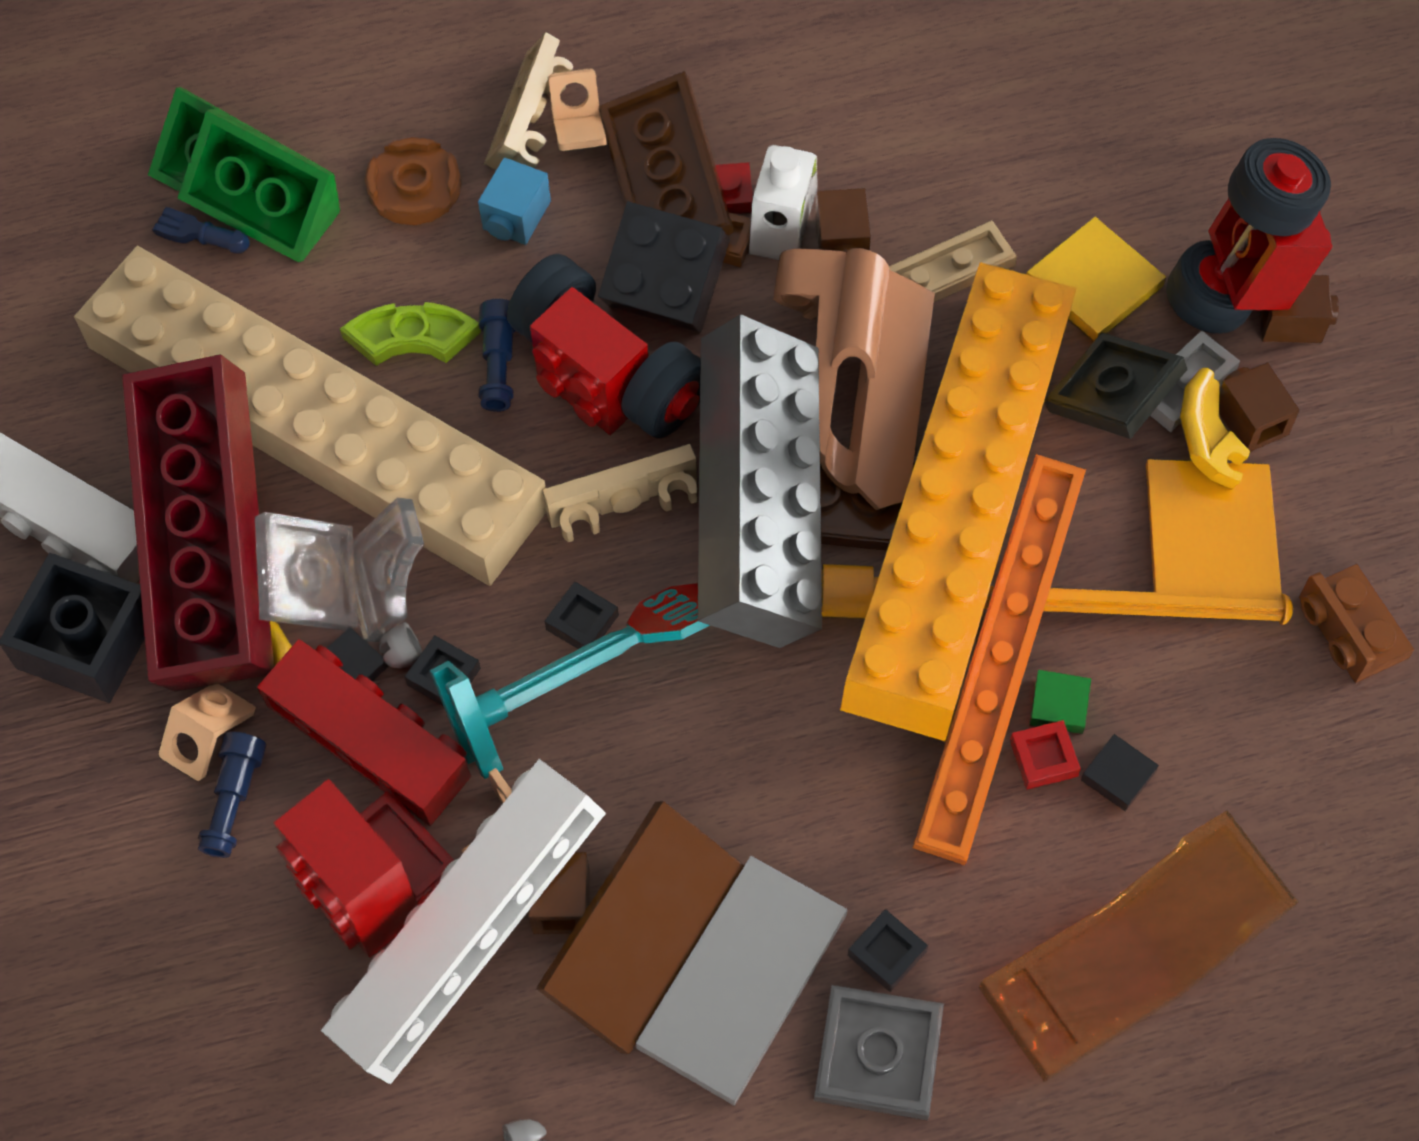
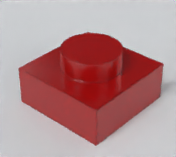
(736, 186)
(1045, 755)

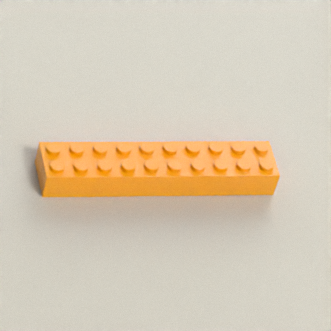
(958, 504)

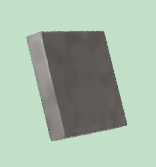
(879, 1052)

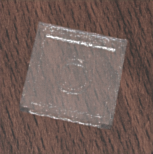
(305, 572)

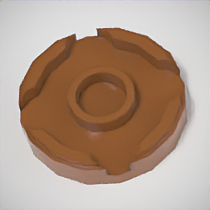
(413, 181)

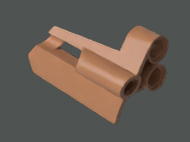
(887, 325)

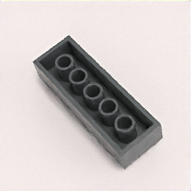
(759, 484)

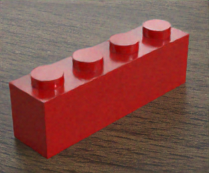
(365, 730)

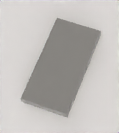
(741, 980)

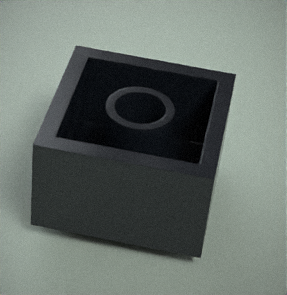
(664, 266)
(76, 628)

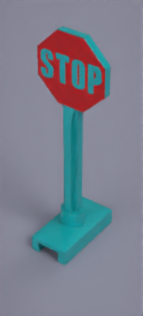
(659, 618)

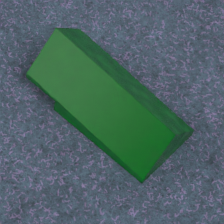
(244, 177)

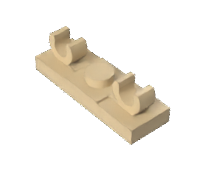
(527, 105)
(621, 489)

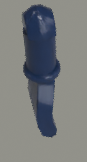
(184, 228)

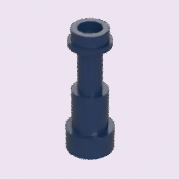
(497, 351)
(240, 757)

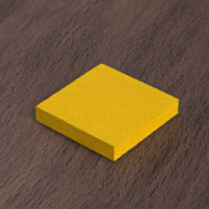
(1107, 276)

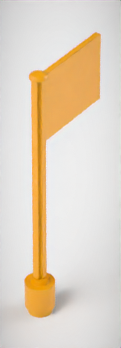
(1208, 553)

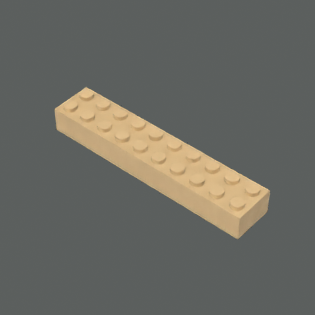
(323, 414)

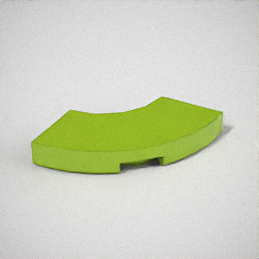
(412, 328)

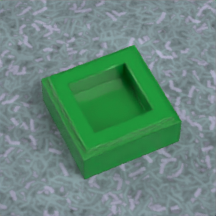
(1060, 698)

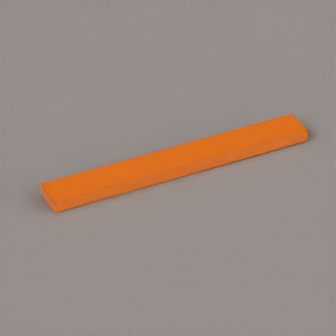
(999, 661)

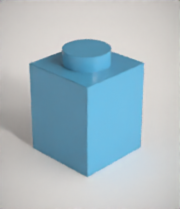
(514, 201)

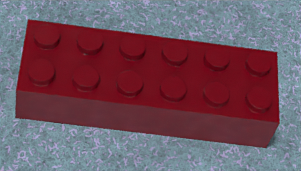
(196, 523)

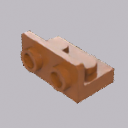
(1354, 622)

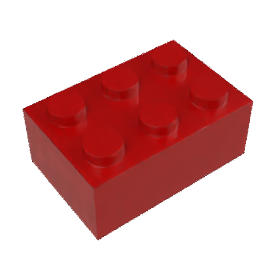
(345, 869)

